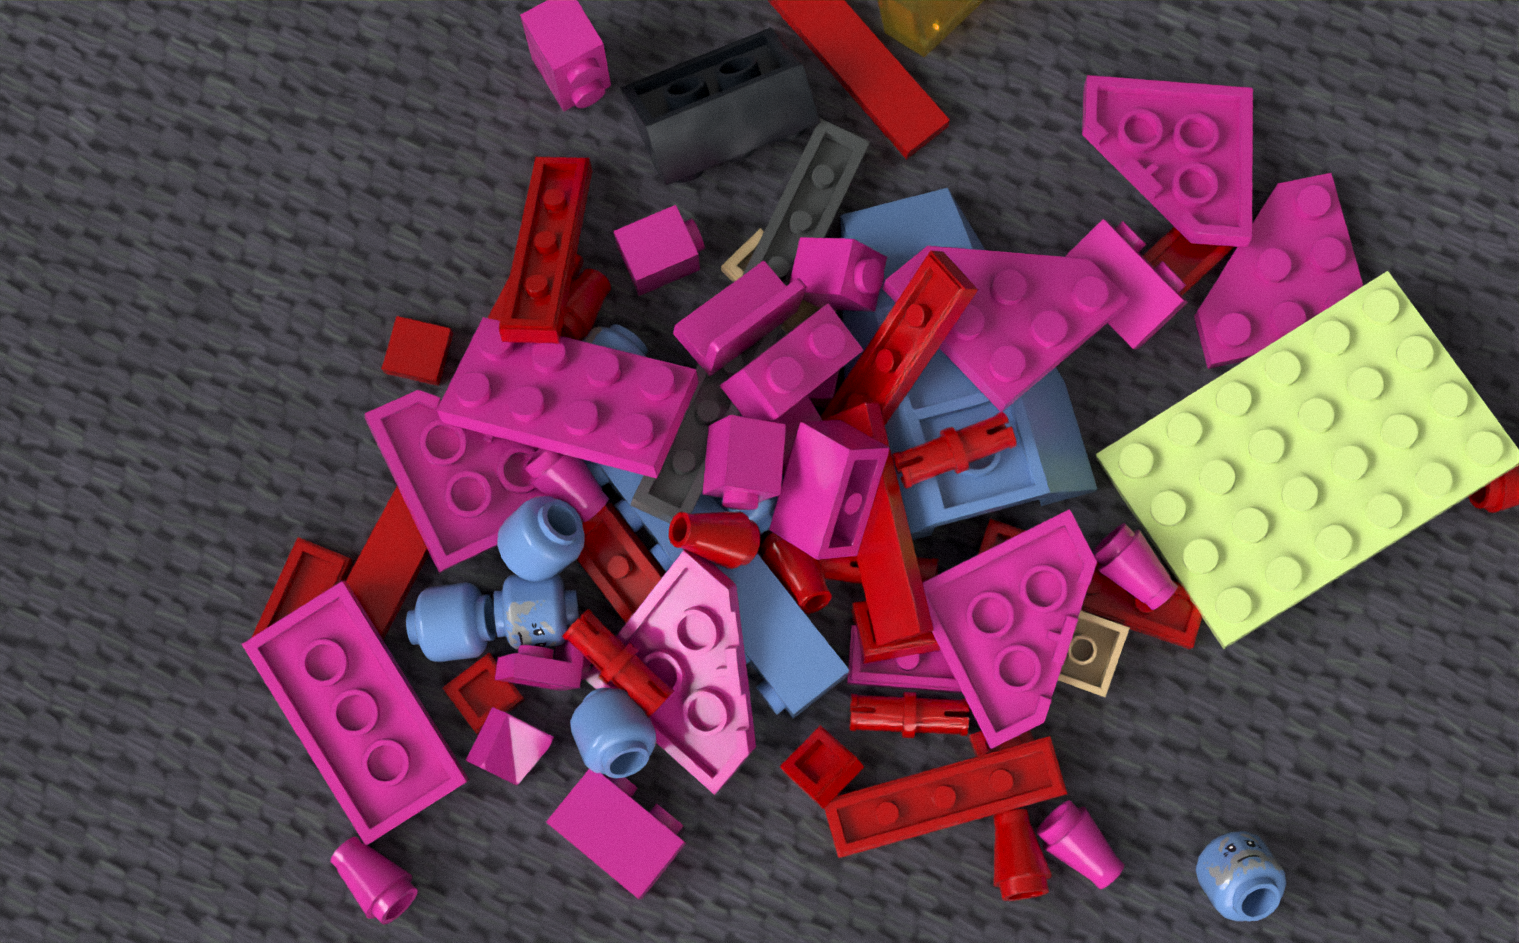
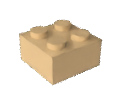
(1093, 653)

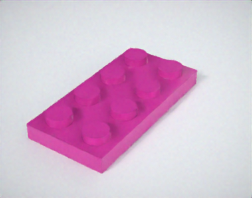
(570, 399)
(355, 712)

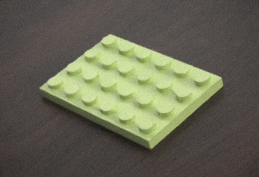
(1308, 459)

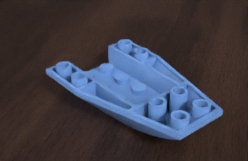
(1049, 451)

